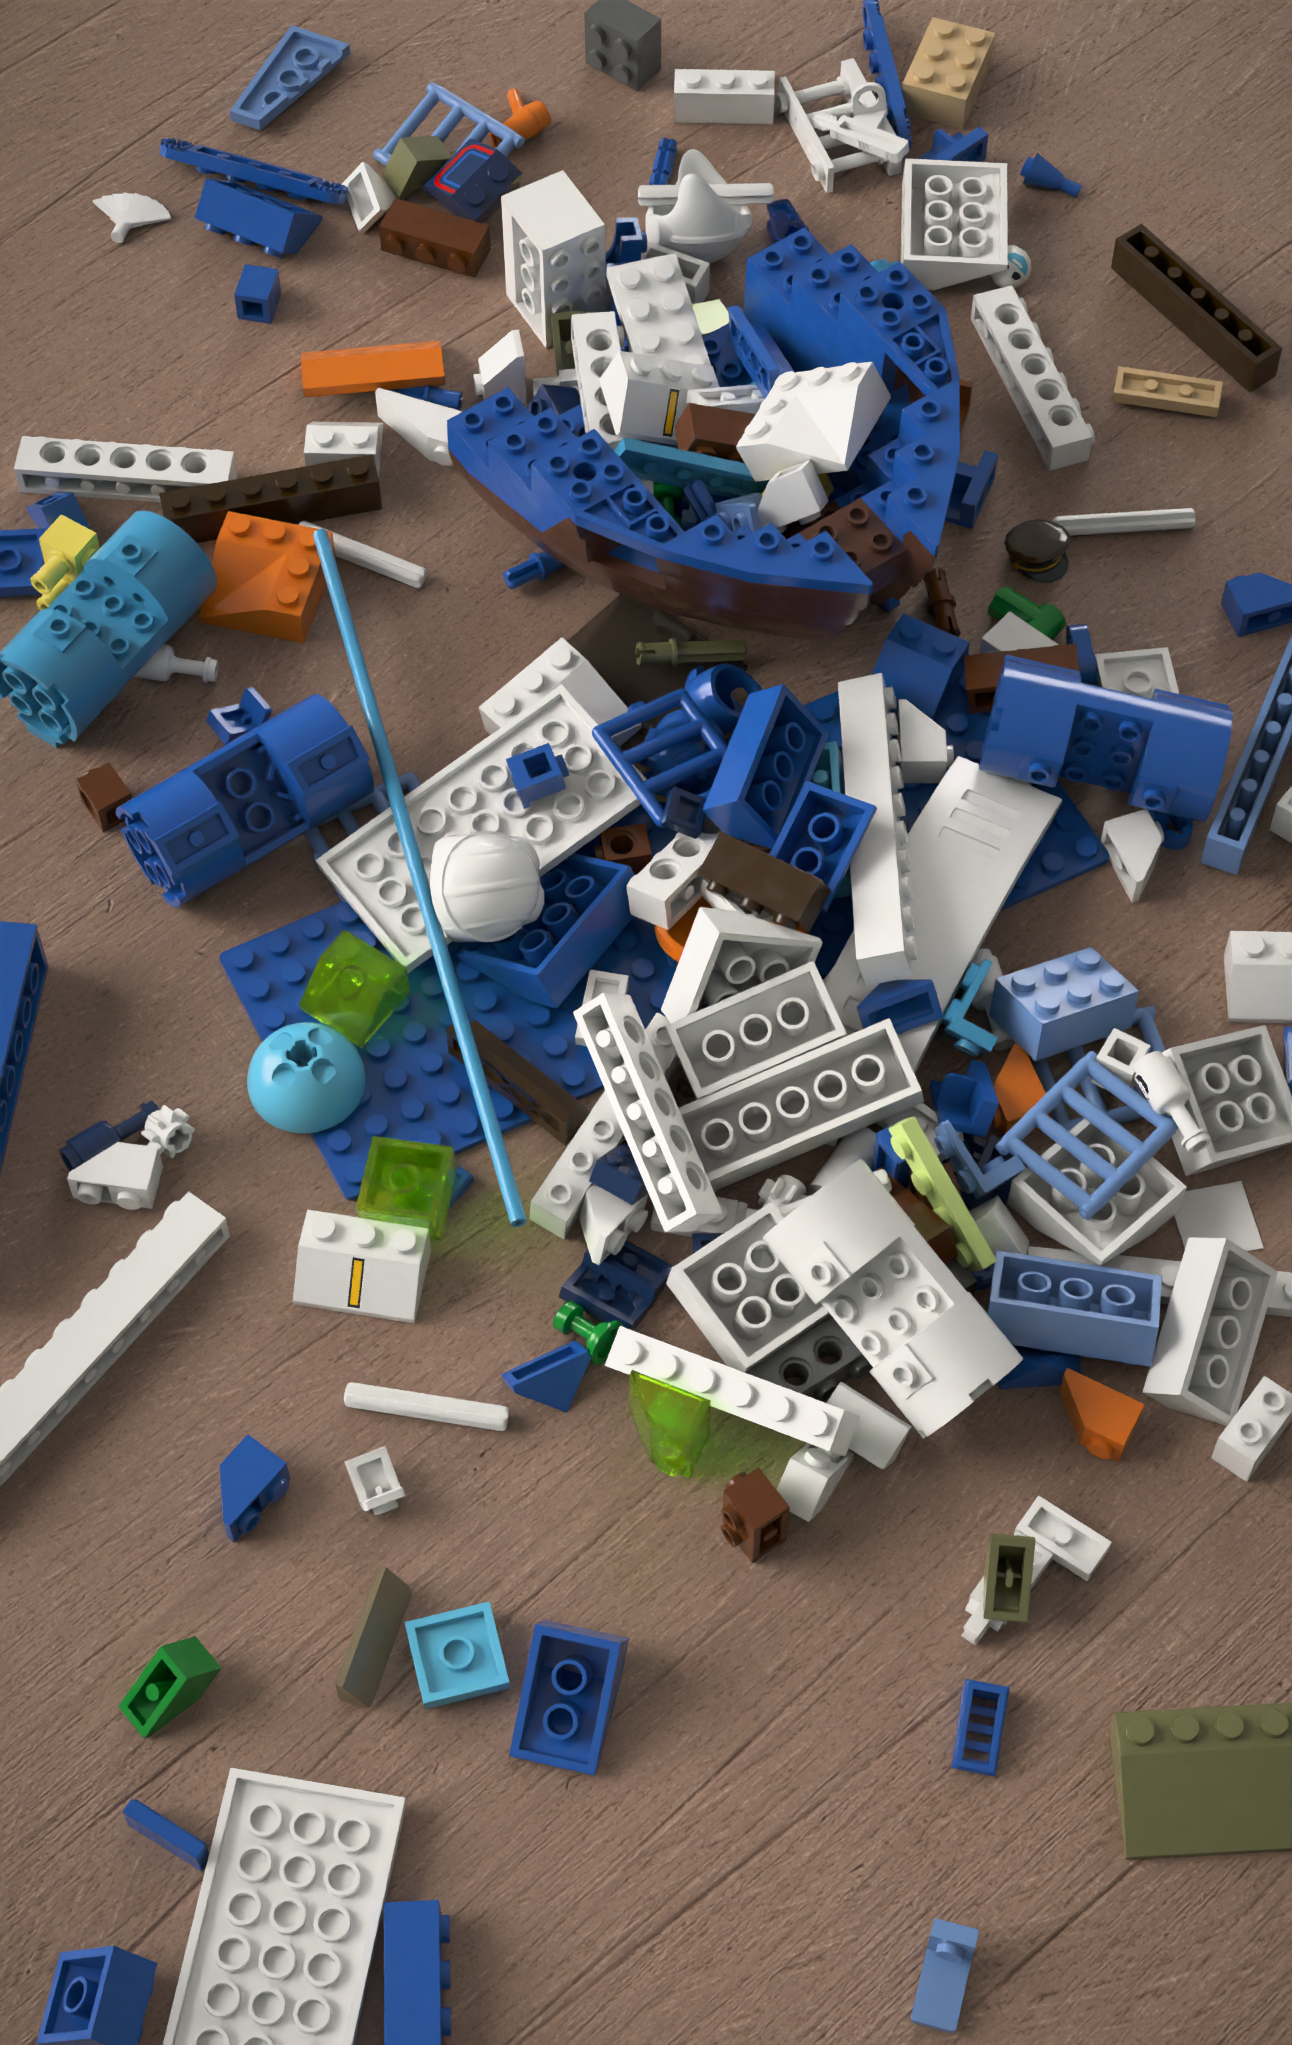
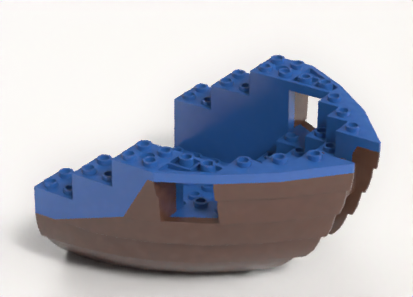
(814, 577)

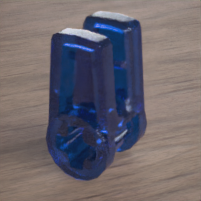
(783, 220)

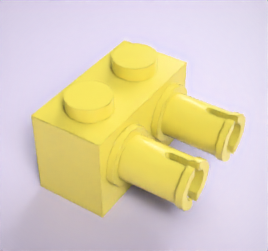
(65, 551)

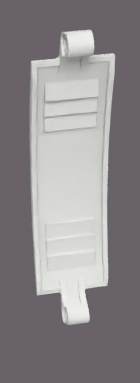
(962, 869)

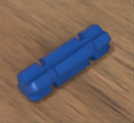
(663, 162)

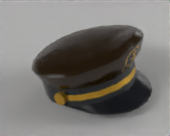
(1038, 549)

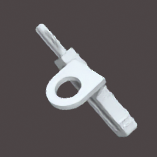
(863, 129)

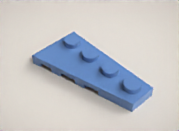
(286, 75)

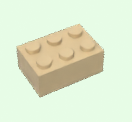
(947, 72)

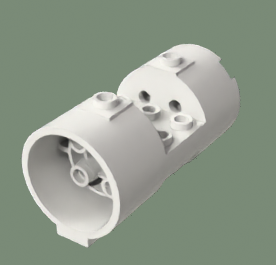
(893, 1298)

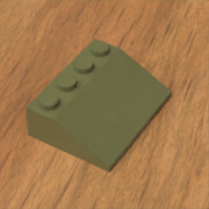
(1204, 1780)

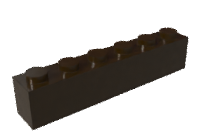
(1196, 308)
(284, 496)

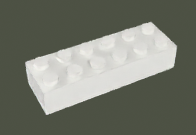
(801, 1104)

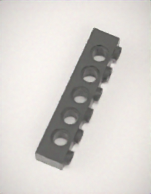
(803, 1355)

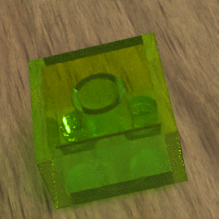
(408, 1184)

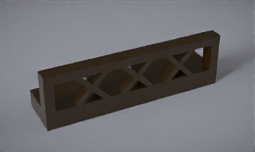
(523, 1084)

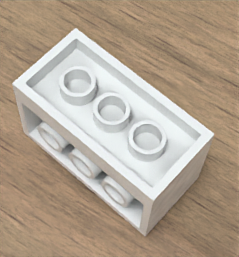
(552, 252)

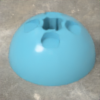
(305, 1078)

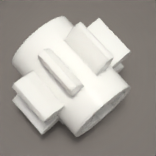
(168, 1130)
(784, 1191)

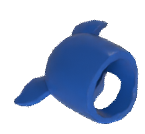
(714, 695)

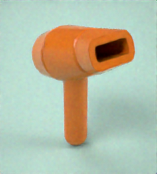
(526, 119)

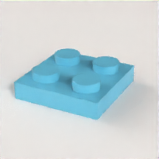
(457, 1655)

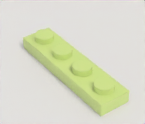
(933, 1181)

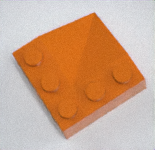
(265, 578)

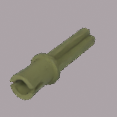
(690, 652)

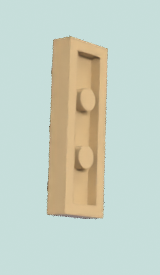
(1167, 391)

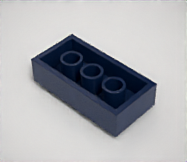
(619, 1174)

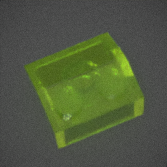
(354, 988)
(669, 1422)

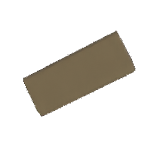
(373, 1639)

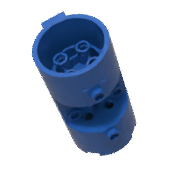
(1155, 748)
(246, 799)

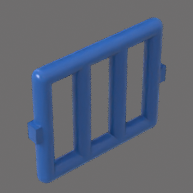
(624, 760)

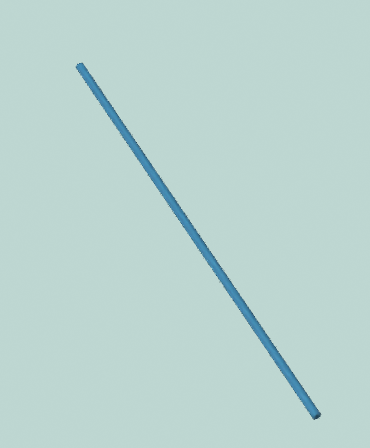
(421, 885)

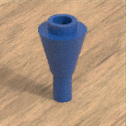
(1043, 174)

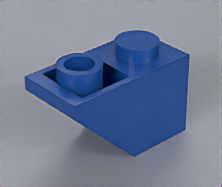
(249, 1482)

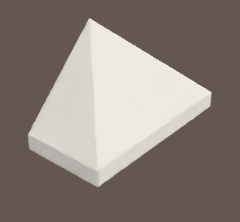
(368, 196)

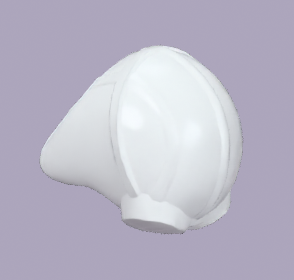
(700, 220)
(485, 885)

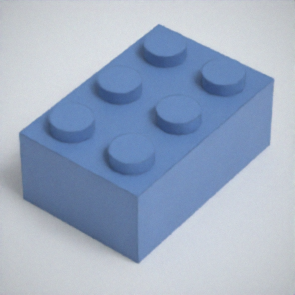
(1063, 1003)

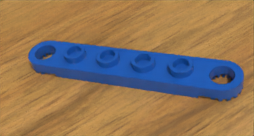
(883, 65)
(266, 175)

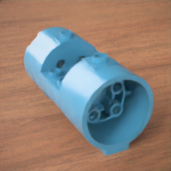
(104, 626)

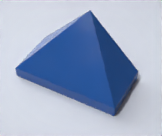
(904, 1002)
(1039, 1368)
(551, 1377)

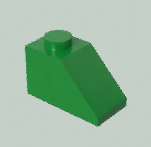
(169, 1685)

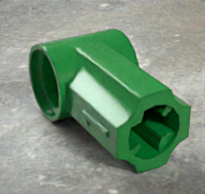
(1043, 618)

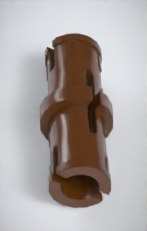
(941, 602)

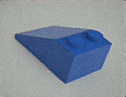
(568, 1696)

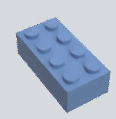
(1075, 1307)

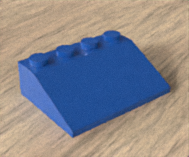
(579, 920)

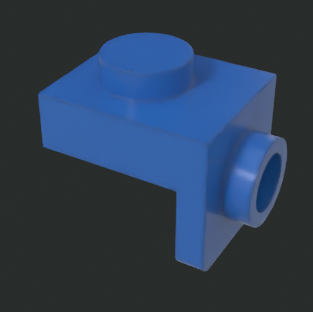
(239, 719)

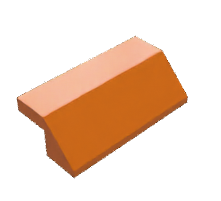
(372, 368)

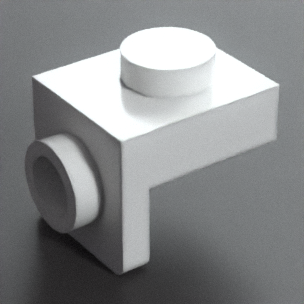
(375, 1481)

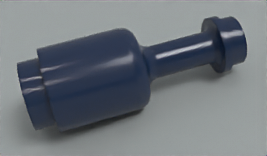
(102, 1136)

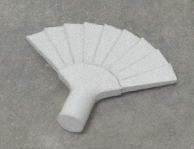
(130, 212)

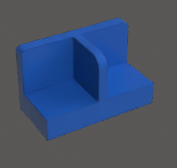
(958, 147)
(971, 490)
(966, 1099)

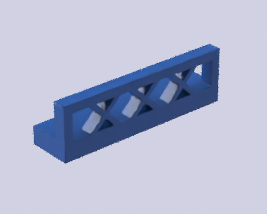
(756, 351)

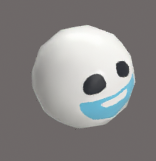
(1017, 271)

